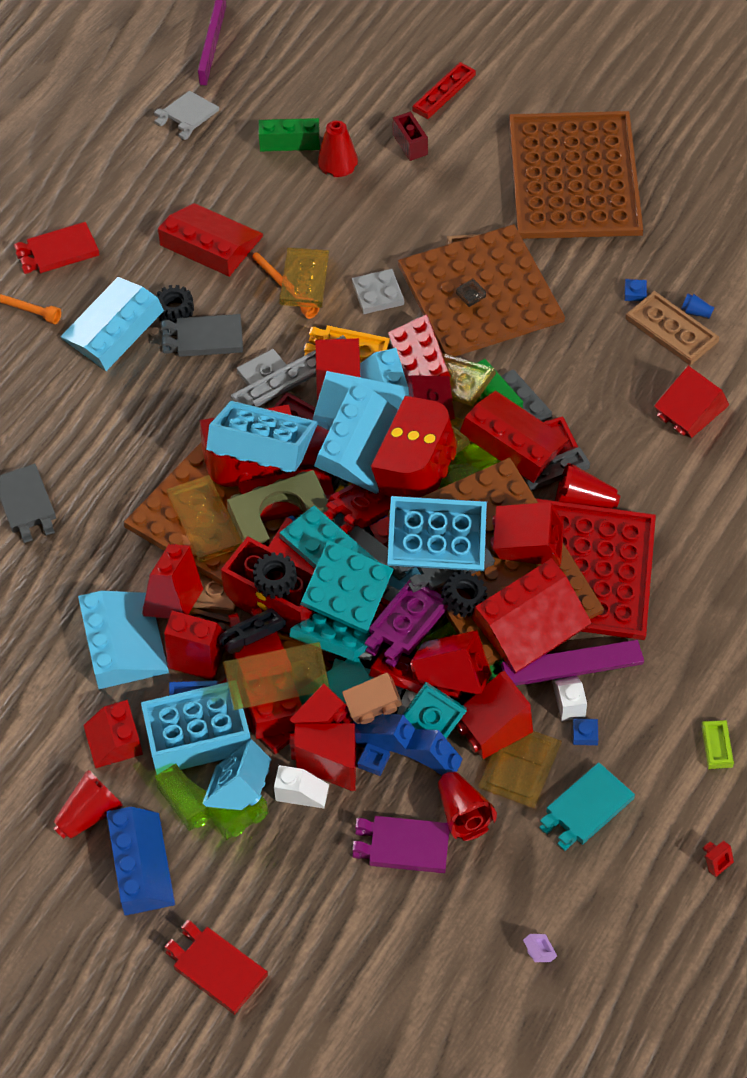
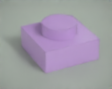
(539, 948)

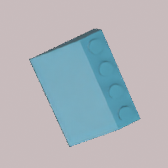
(113, 322)
(336, 387)
(260, 436)
(356, 437)
(437, 533)
(120, 638)
(194, 727)

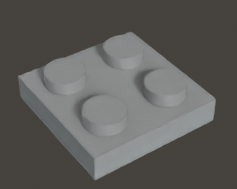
(378, 291)

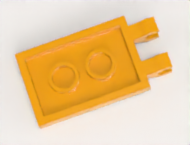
(367, 342)

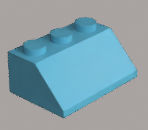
(383, 367)
(238, 778)

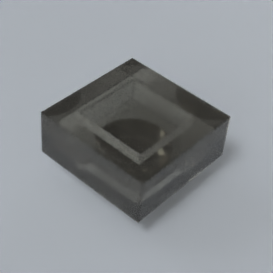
(471, 292)

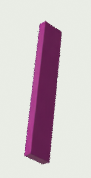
(211, 41)
(578, 662)

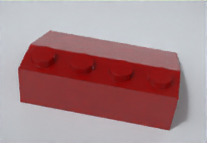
(208, 238)
(513, 433)
(531, 616)

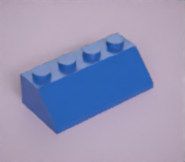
(140, 860)

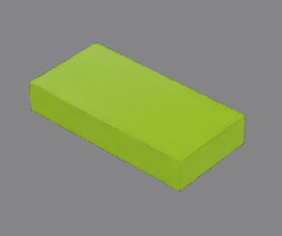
(717, 744)

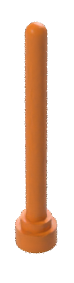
(308, 312)
(50, 314)

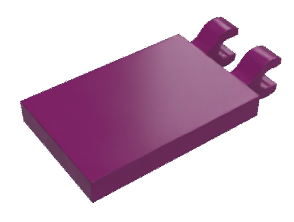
(405, 622)
(403, 843)

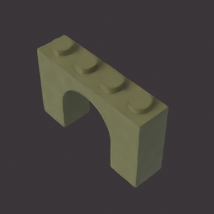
(299, 490)

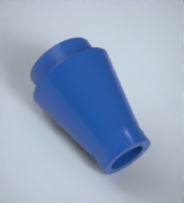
(696, 306)

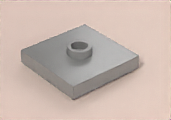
(260, 367)

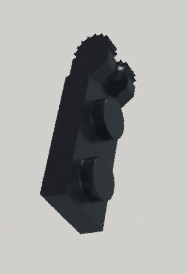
(251, 630)

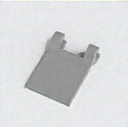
(188, 111)

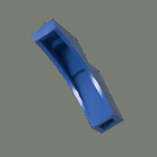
(398, 735)

